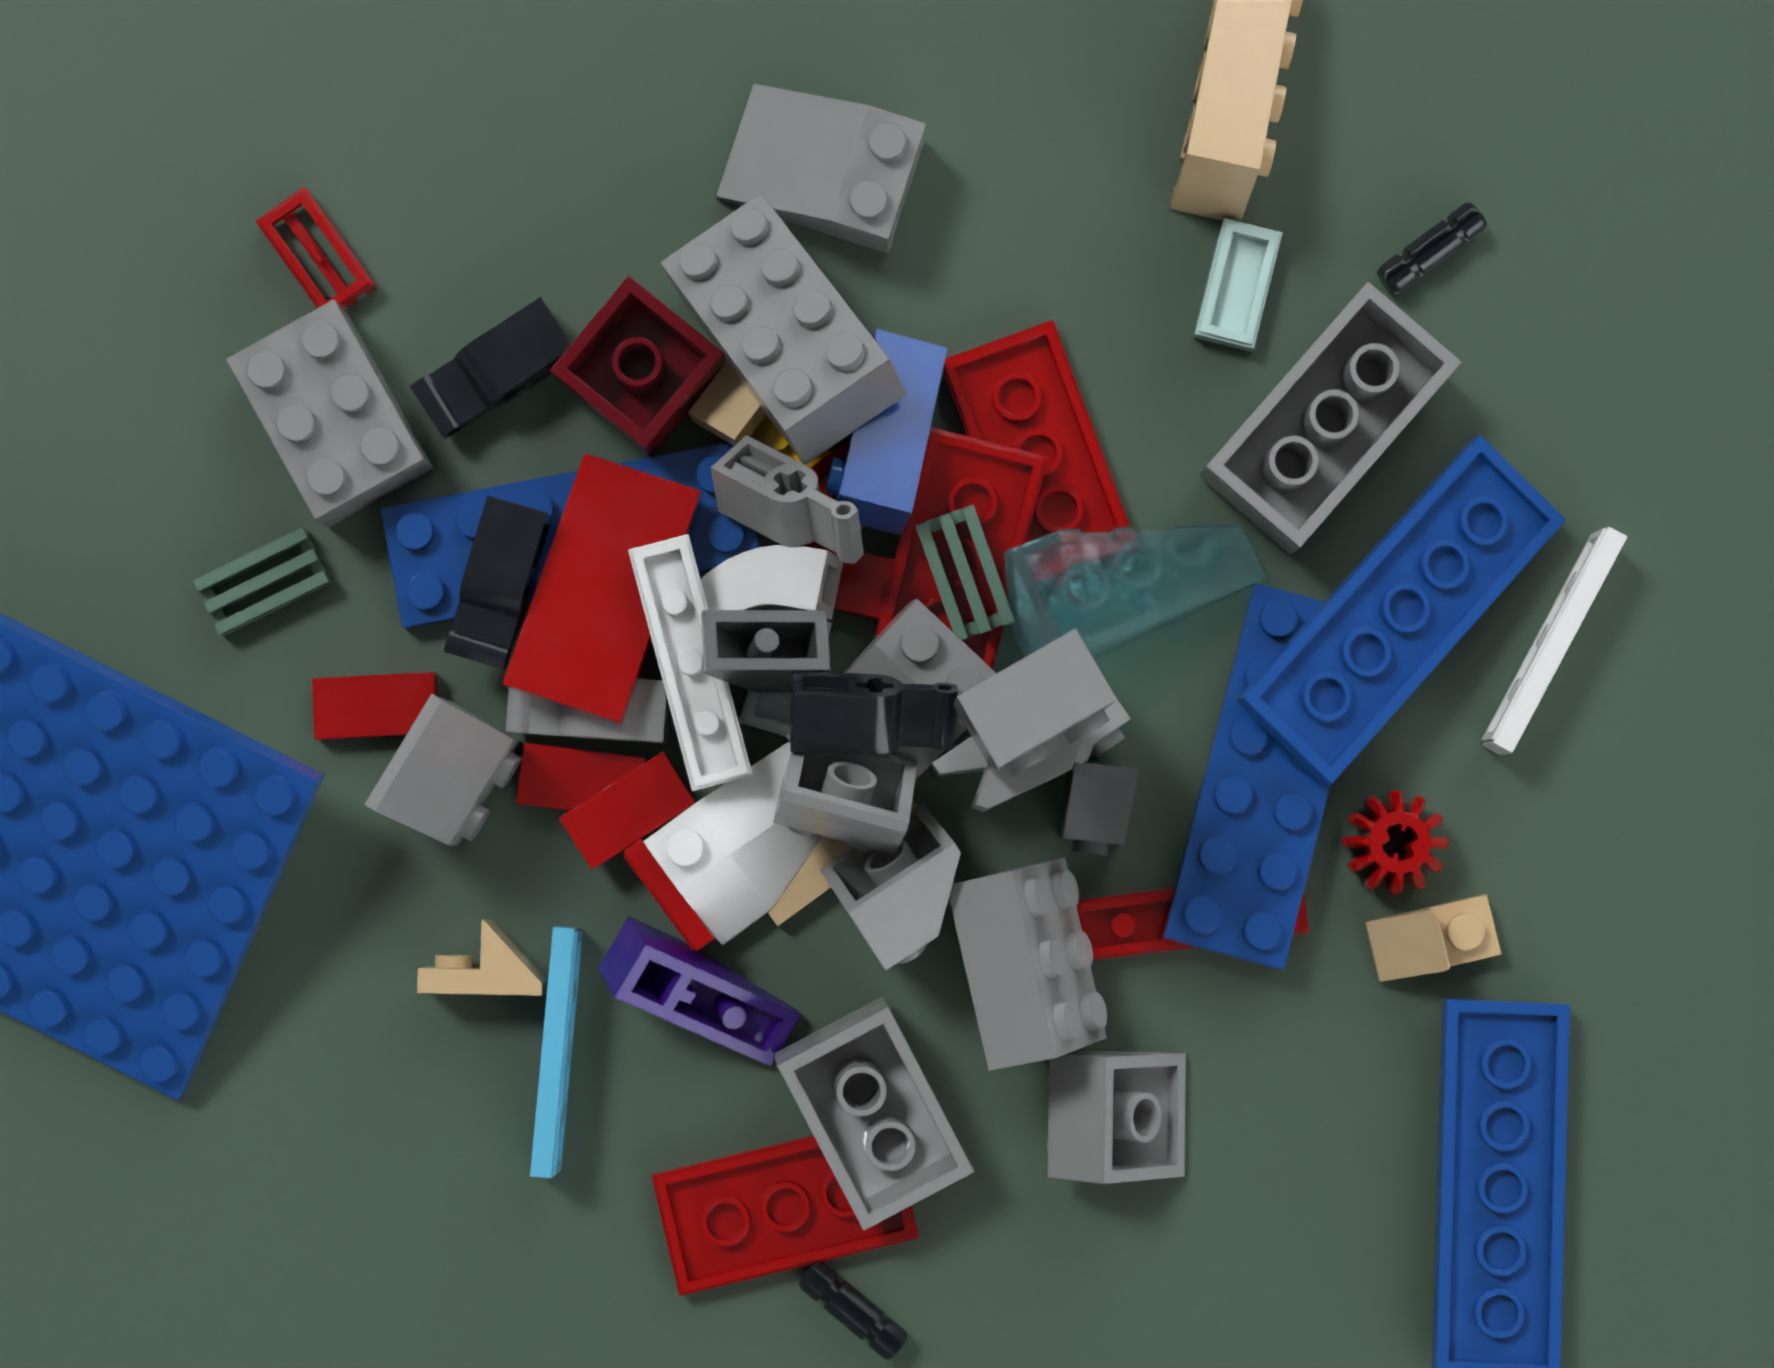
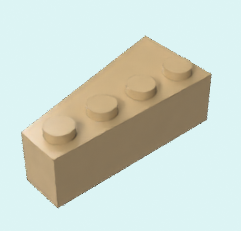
(1234, 106)

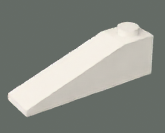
(729, 851)

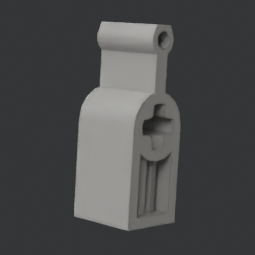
(783, 500)
(644, 721)

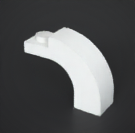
(775, 580)

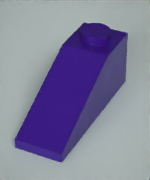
(695, 992)

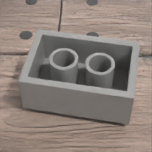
(330, 414)
(1028, 964)

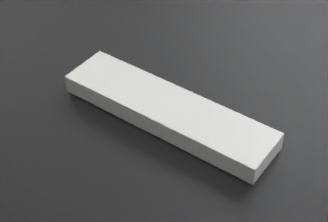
(1553, 640)
(698, 703)

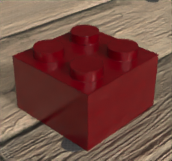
(639, 366)

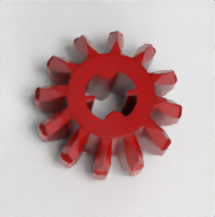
(1414, 850)

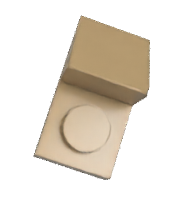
(1432, 938)
(501, 970)

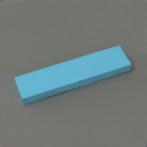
(556, 1051)

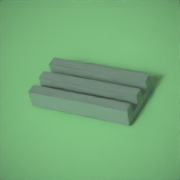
(216, 603)
(982, 622)

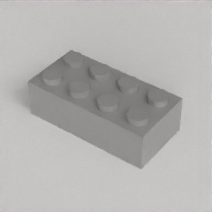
(784, 328)
(1330, 418)

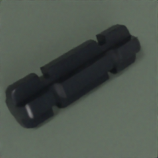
(1431, 248)
(853, 1310)

